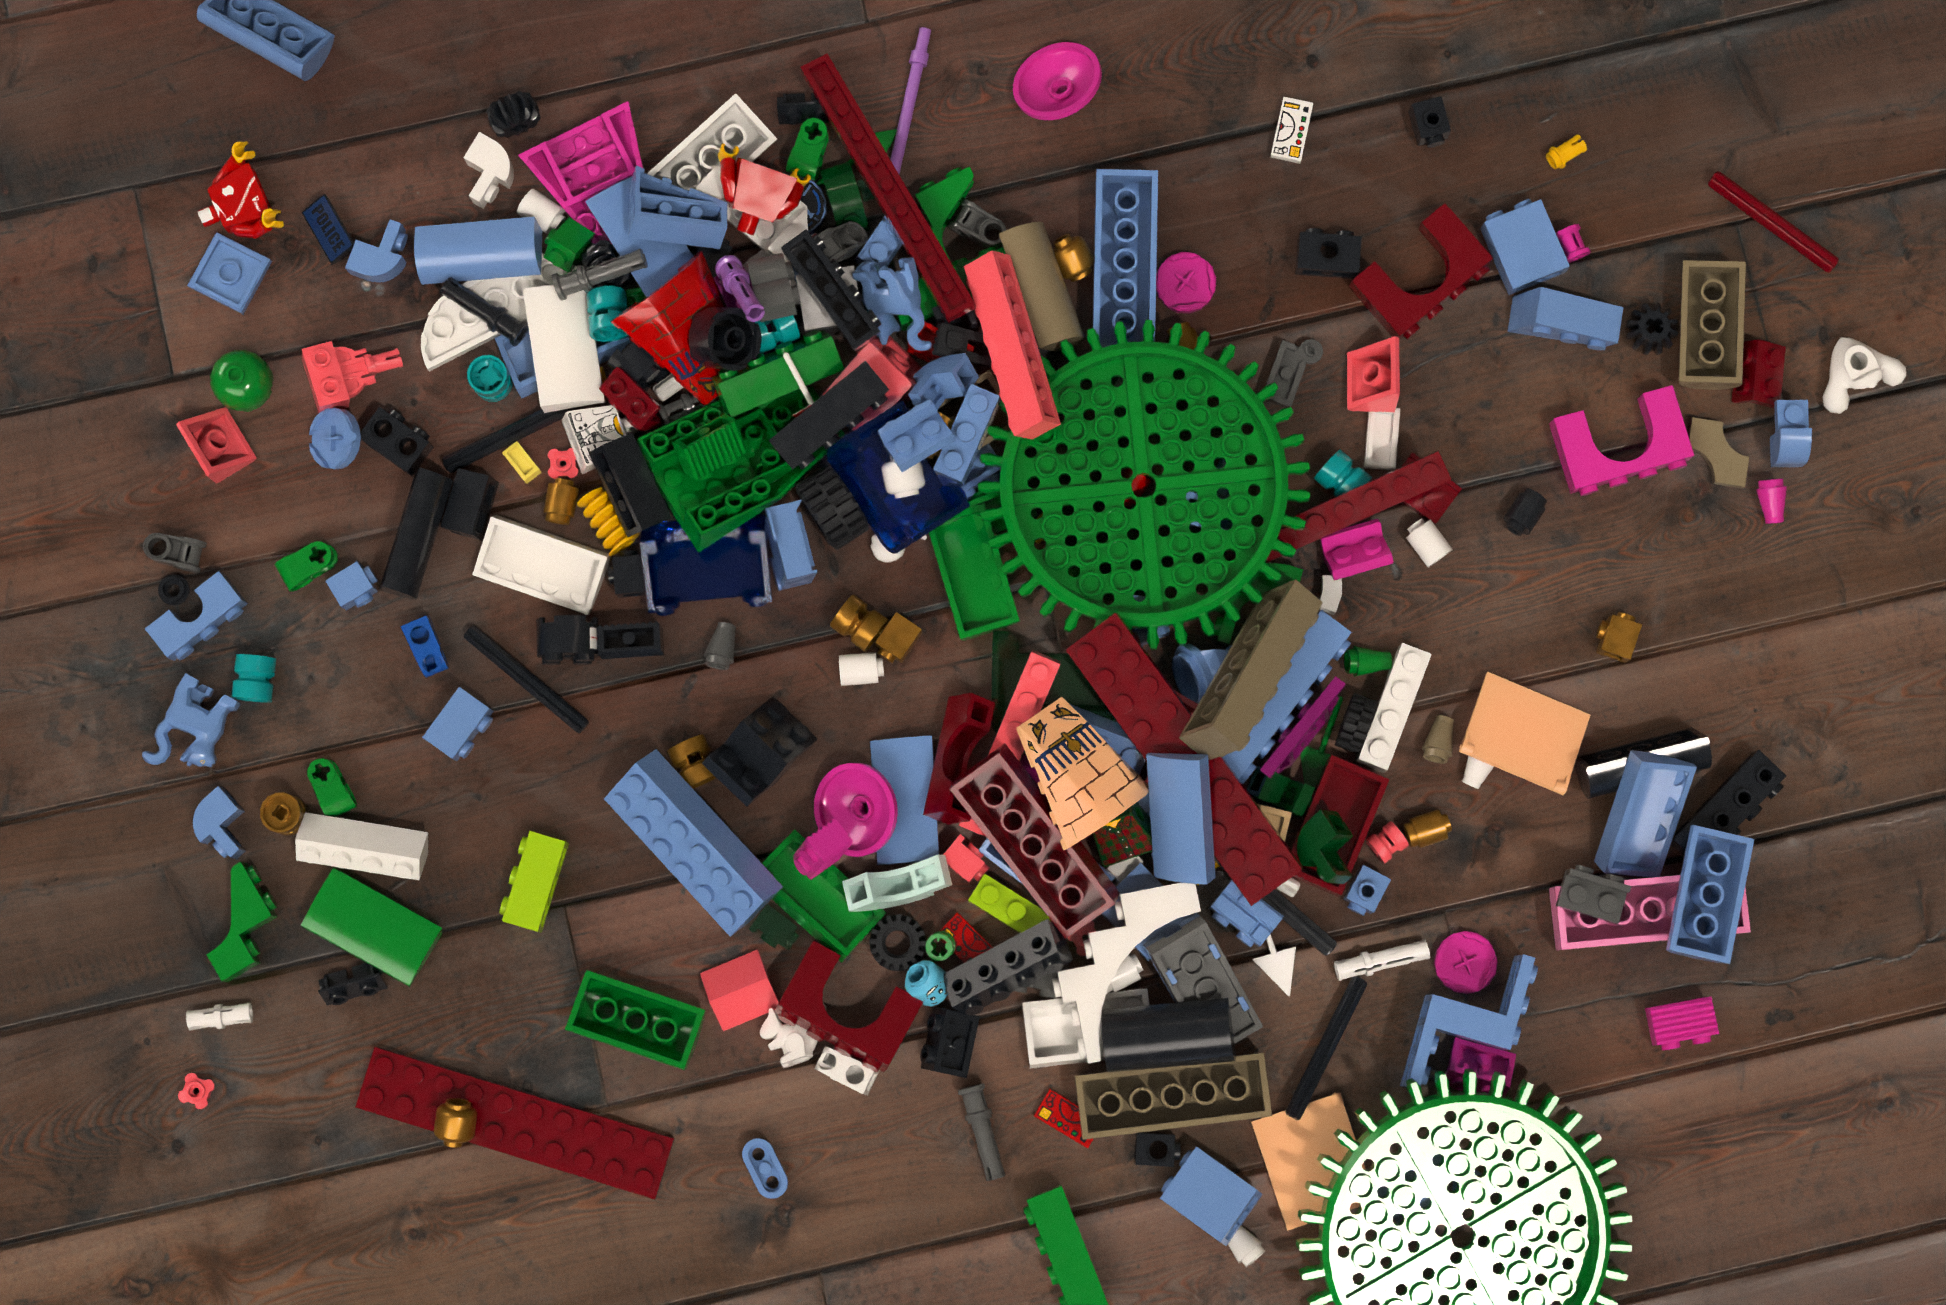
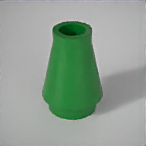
(1366, 661)

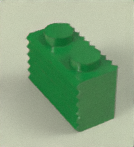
(710, 447)

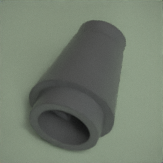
(721, 647)

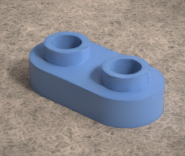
(762, 1169)

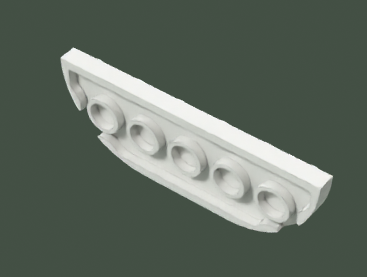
(455, 331)

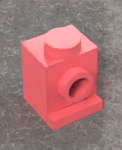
(966, 860)

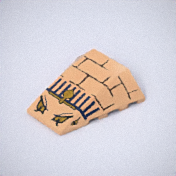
(1078, 771)

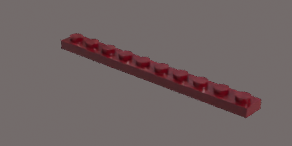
(888, 188)

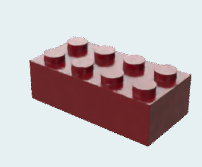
(1356, 797)

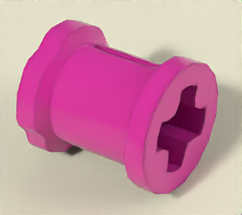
(1572, 243)

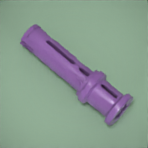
(737, 282)

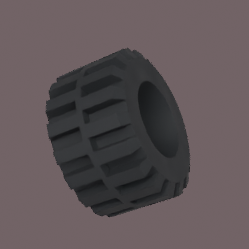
(832, 507)

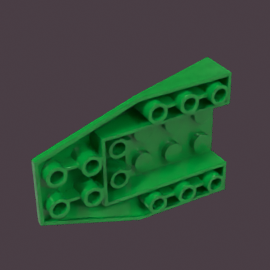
(735, 491)

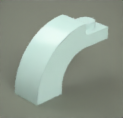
(897, 886)

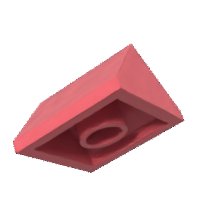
(1374, 377)
(217, 443)
(739, 990)

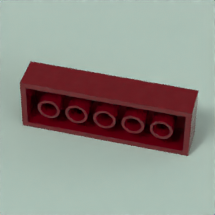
(1018, 825)

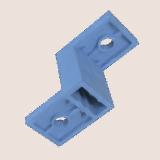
(1470, 1022)

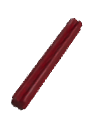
(1773, 221)

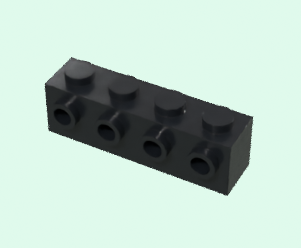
(830, 290)
(829, 415)
(1735, 799)
(1007, 968)

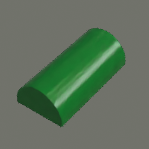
(636, 1020)

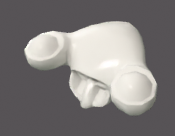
(1858, 367)

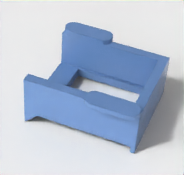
(789, 545)

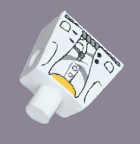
(591, 429)

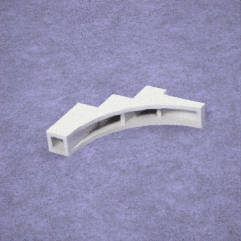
(1087, 985)

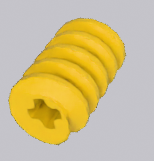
(605, 518)

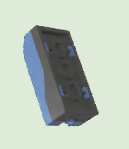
(1198, 970)

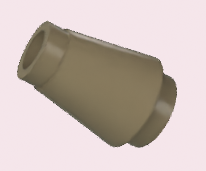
(1439, 741)

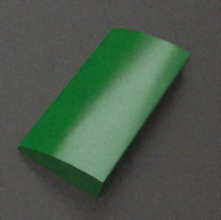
(973, 574)
(819, 903)
(371, 927)

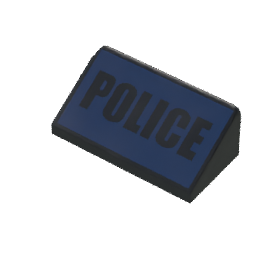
(328, 229)

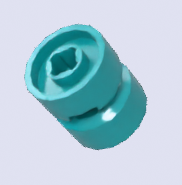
(604, 305)
(784, 330)
(489, 378)
(1340, 475)
(253, 678)

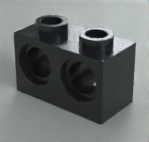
(392, 445)

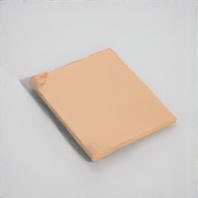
(1525, 733)
(1292, 1152)

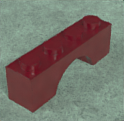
(964, 724)

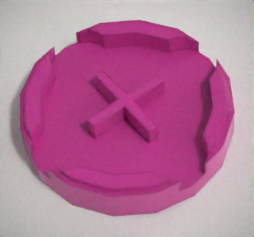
(1185, 282)
(1465, 962)

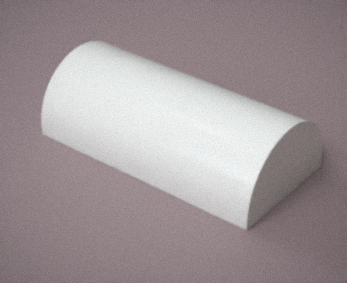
(698, 154)

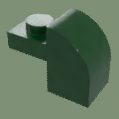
(844, 195)
(1281, 792)
(1319, 846)

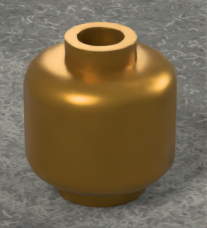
(1073, 257)
(455, 1122)

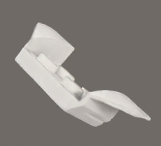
(768, 235)

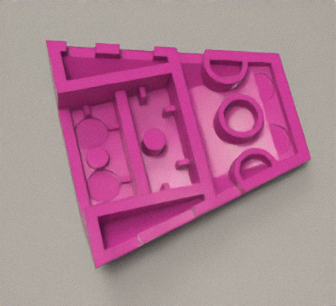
(587, 163)

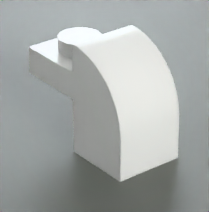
(494, 164)

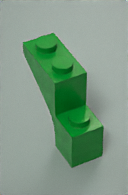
(942, 200)
(249, 911)

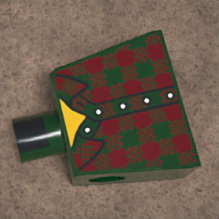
(1124, 836)

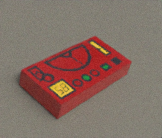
(968, 940)
(1062, 1116)

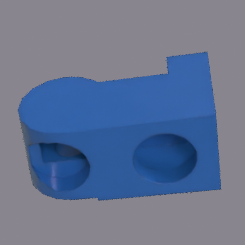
(425, 646)

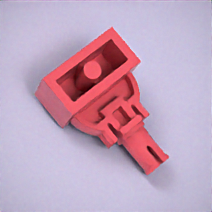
(342, 373)

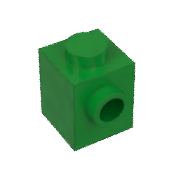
(567, 244)

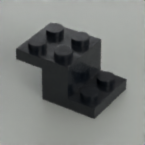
(759, 751)

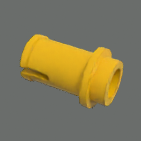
(1559, 156)

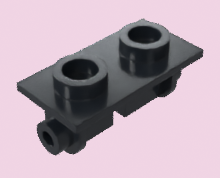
(794, 110)
(338, 989)

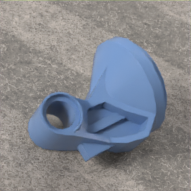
(1195, 669)

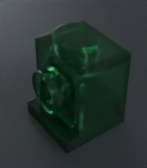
(775, 928)

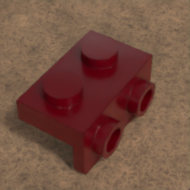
(1761, 373)
(631, 400)

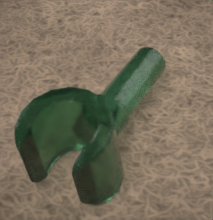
(865, 191)

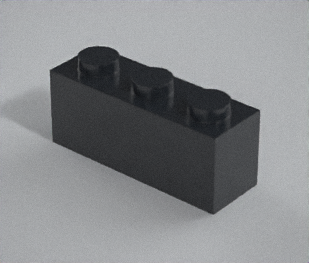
(630, 484)

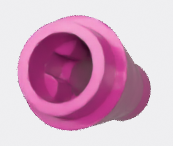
(1772, 499)

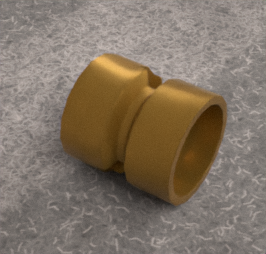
(859, 623)
(695, 773)
(282, 813)

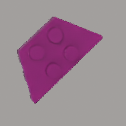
(1311, 722)

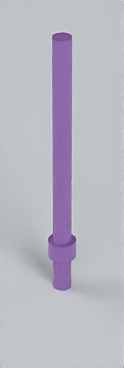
(918, 60)

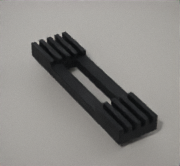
(954, 340)

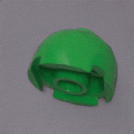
(241, 380)

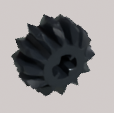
(513, 114)
(601, 252)
(1643, 320)

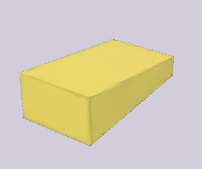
(521, 462)

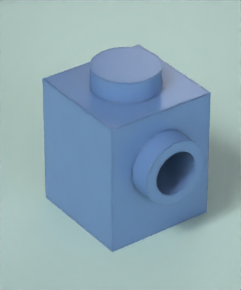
(353, 586)
(1366, 890)

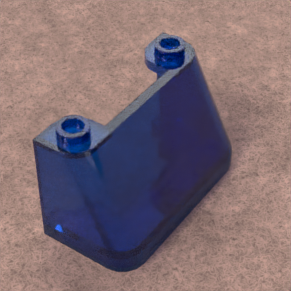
(899, 520)
(726, 569)

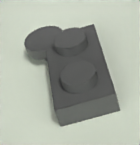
(1290, 367)

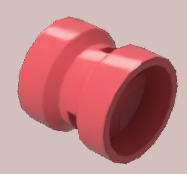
(1382, 846)

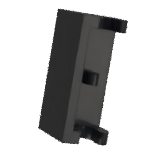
(469, 504)

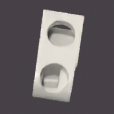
(846, 1070)

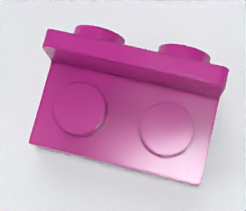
(1356, 549)
(1482, 1060)

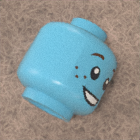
(926, 983)

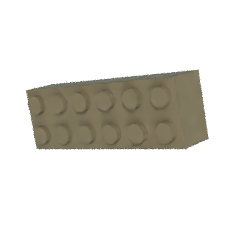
(1251, 671)
(1172, 1097)

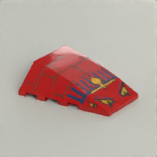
(664, 322)

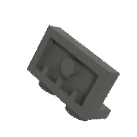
(1593, 894)

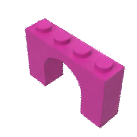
(1588, 468)

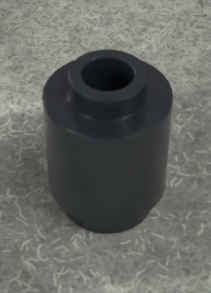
(1525, 512)

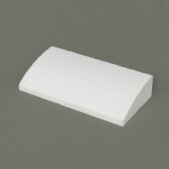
(562, 349)
(541, 564)
(1051, 1028)

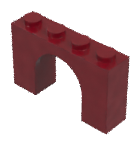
(1402, 311)
(804, 1006)

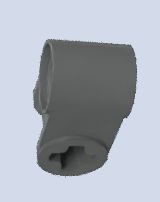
(974, 223)
(843, 241)
(180, 552)

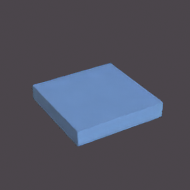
(229, 273)

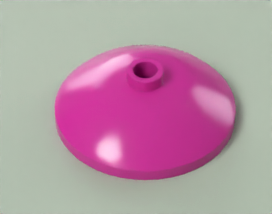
(1057, 81)
(843, 798)

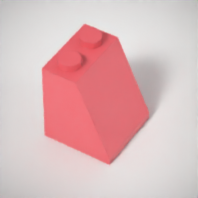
(892, 366)

